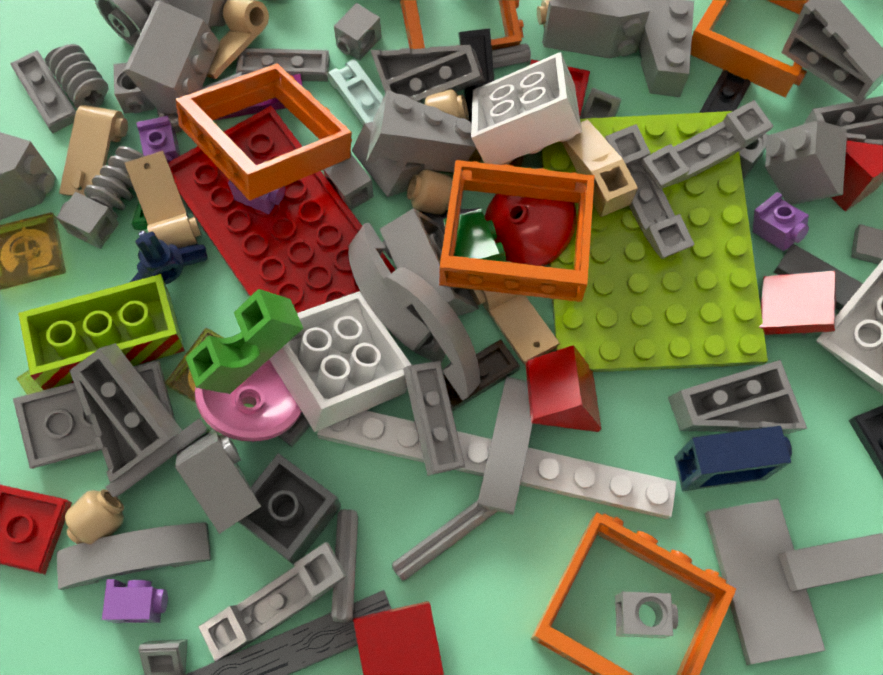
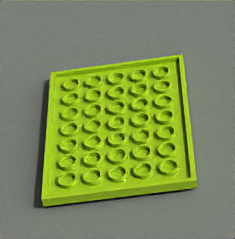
(676, 309)

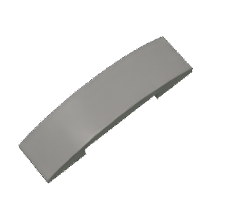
(709, 147)
(650, 206)
(368, 272)
(443, 323)
(507, 449)
(132, 553)
(273, 604)

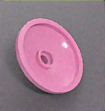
(272, 410)

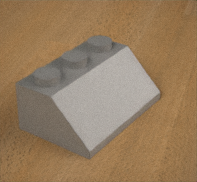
(171, 56)
(417, 245)

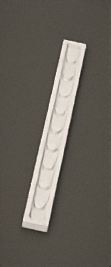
(541, 468)

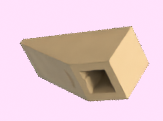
(595, 156)

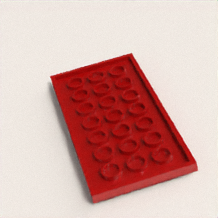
(296, 247)

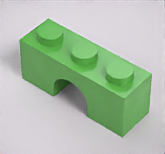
(265, 326)

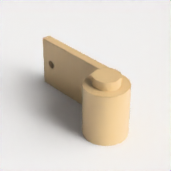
(246, 21)
(90, 145)
(162, 200)
(518, 323)

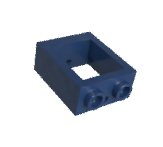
(732, 458)

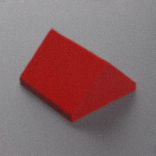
(861, 174)
(562, 391)

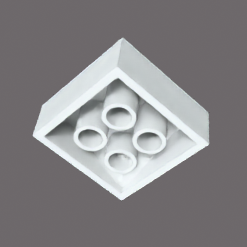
(525, 111)
(860, 332)
(341, 362)

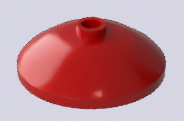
(538, 234)

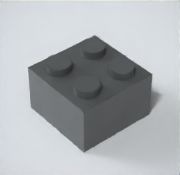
(291, 509)

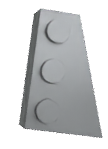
(667, 46)
(836, 48)
(428, 70)
(862, 121)
(418, 134)
(740, 403)
(122, 409)
(216, 479)

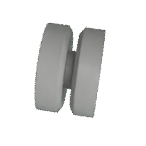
(126, 16)

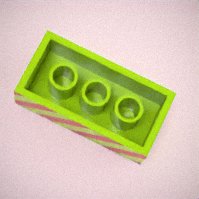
(131, 315)

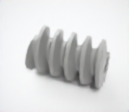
(77, 75)
(113, 180)

